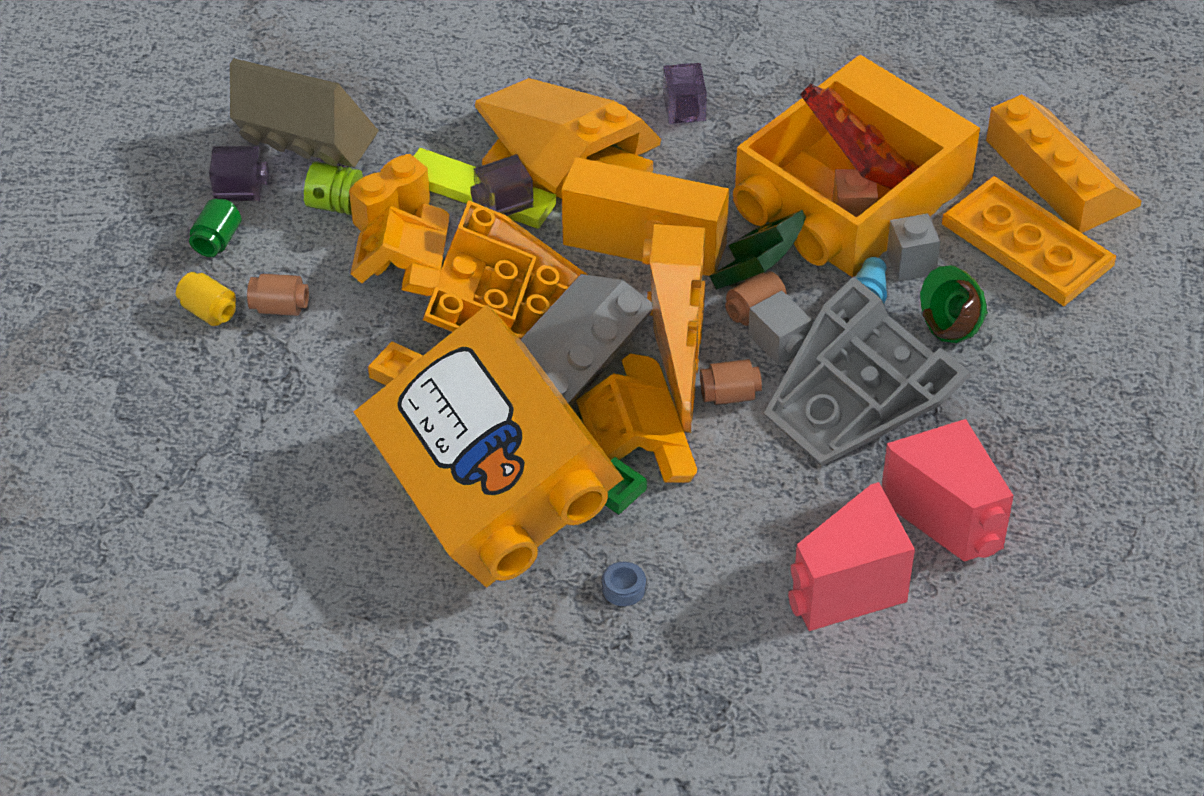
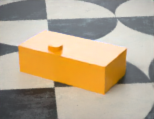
(616, 209)

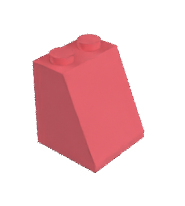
(949, 489)
(852, 563)

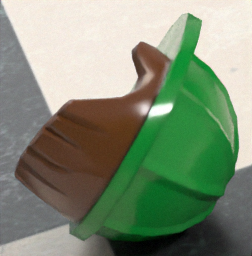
(952, 304)

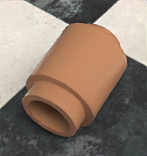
(751, 293)
(277, 294)
(730, 382)

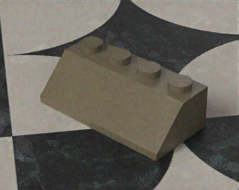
(298, 114)

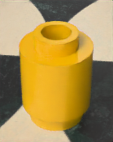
(206, 298)

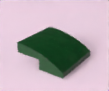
(759, 249)

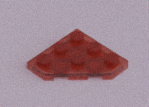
(860, 142)

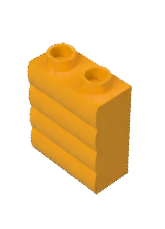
(795, 159)

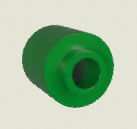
(214, 227)

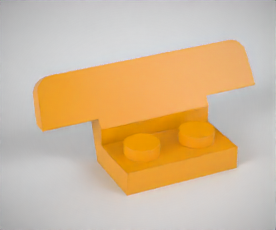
(407, 242)
(636, 413)

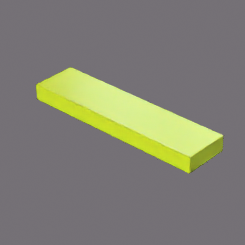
(455, 178)

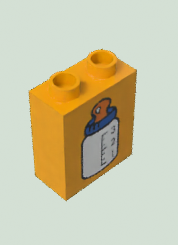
(488, 448)

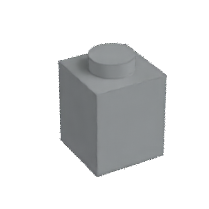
(913, 246)
(778, 326)

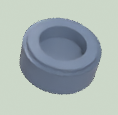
(623, 583)

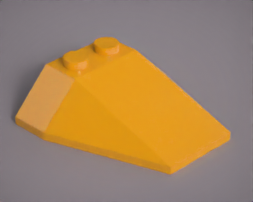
(556, 124)

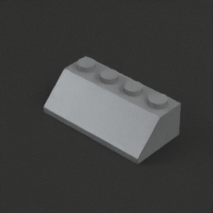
(586, 331)

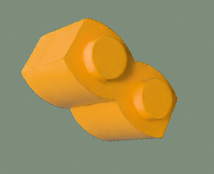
(399, 183)

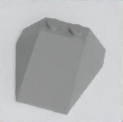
(858, 377)

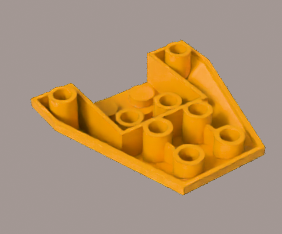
(497, 266)

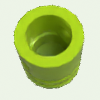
(329, 187)

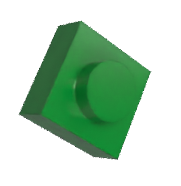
(626, 490)

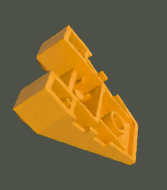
(677, 307)

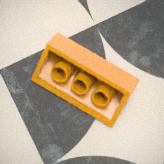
(1057, 164)

